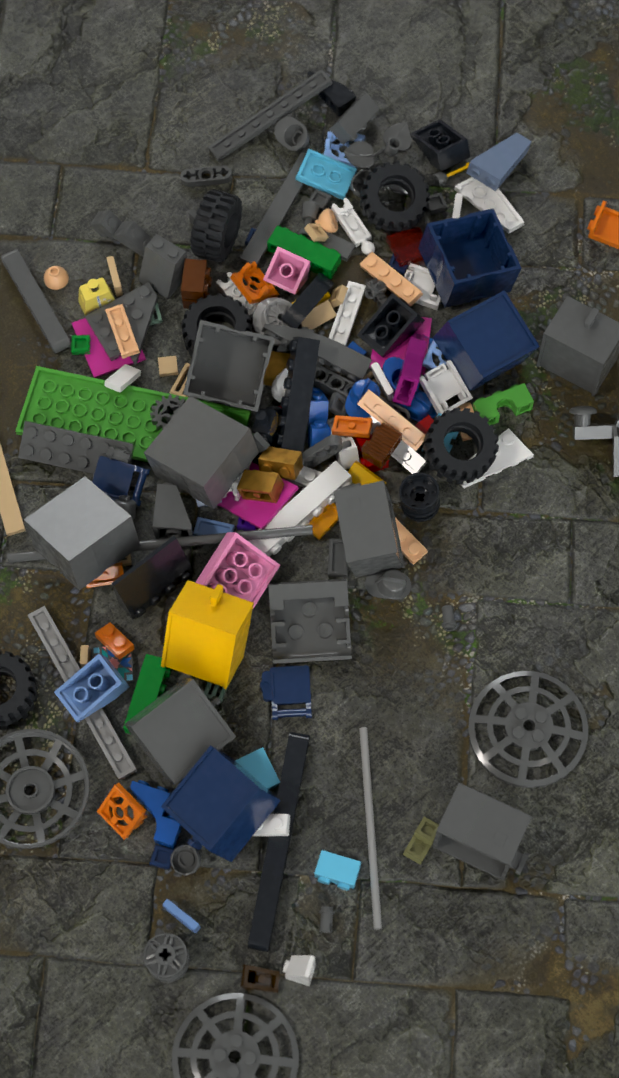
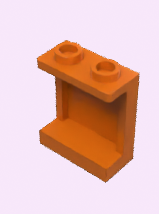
(605, 226)

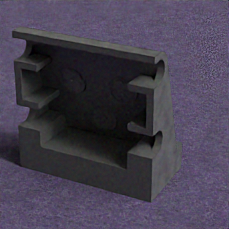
(310, 621)

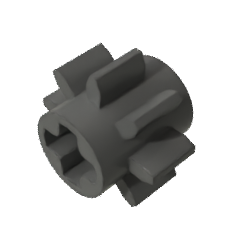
(375, 289)

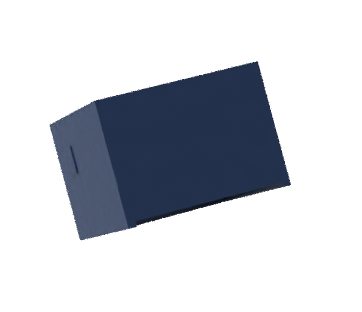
(486, 340)
(220, 804)

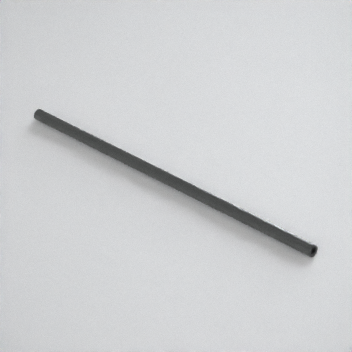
(191, 540)

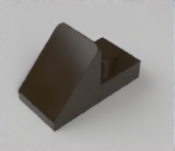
(260, 979)

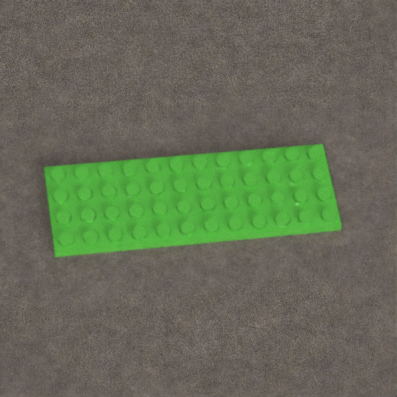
(91, 408)

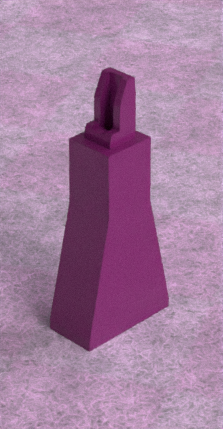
(410, 370)

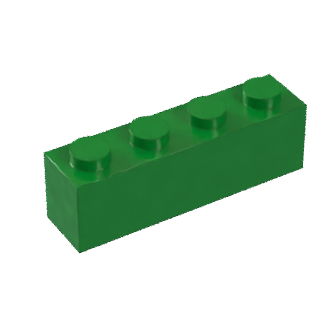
(321, 257)
(149, 685)

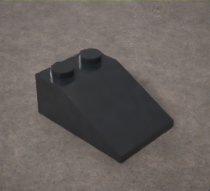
(441, 144)
(390, 326)

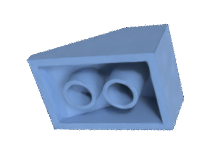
(91, 688)

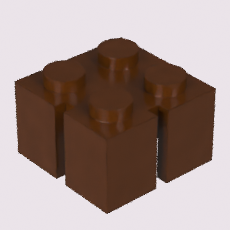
(195, 281)

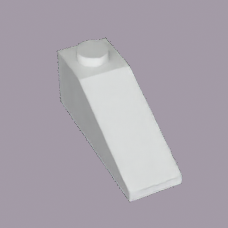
(349, 451)
(300, 969)

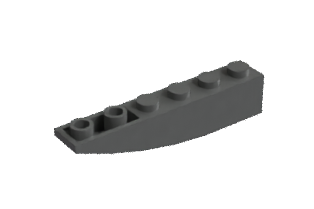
(331, 353)

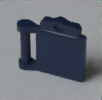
(116, 477)
(286, 687)

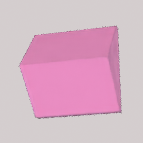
(287, 271)

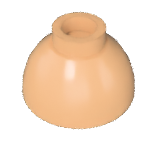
(328, 221)
(56, 277)

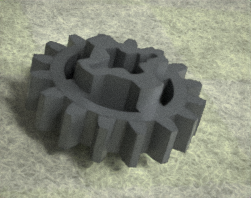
(169, 406)

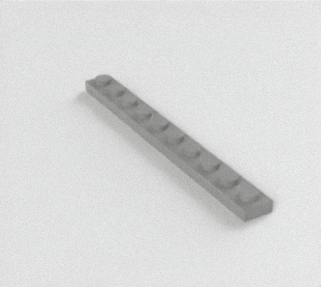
(67, 668)

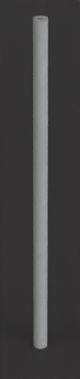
(377, 922)

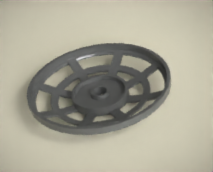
(525, 739)
(44, 785)
(235, 1041)

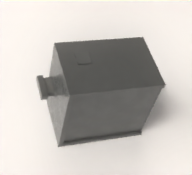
(580, 345)
(368, 528)
(179, 729)
(482, 832)

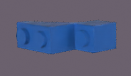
(318, 417)
(152, 799)

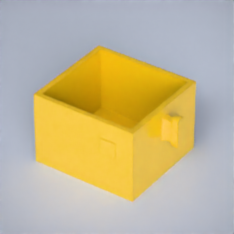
(206, 633)

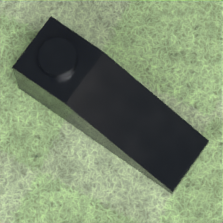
(336, 96)

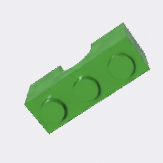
(515, 398)

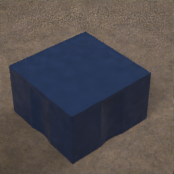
(469, 257)

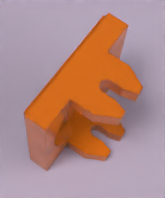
(265, 289)
(110, 802)

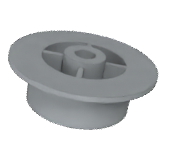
(270, 312)

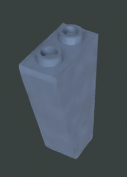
(499, 161)

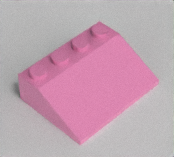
(239, 569)

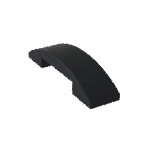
(307, 301)

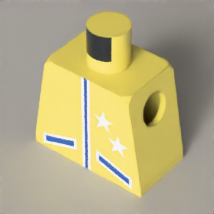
(94, 295)

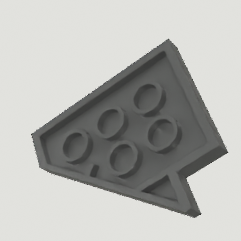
(139, 310)

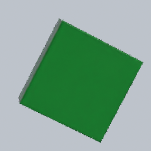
(80, 344)

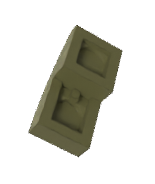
(421, 841)

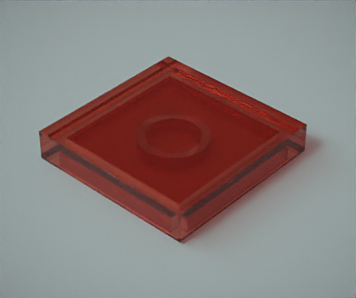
(406, 245)

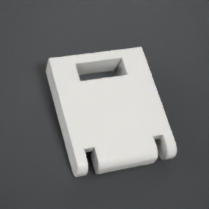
(422, 280)
(443, 385)

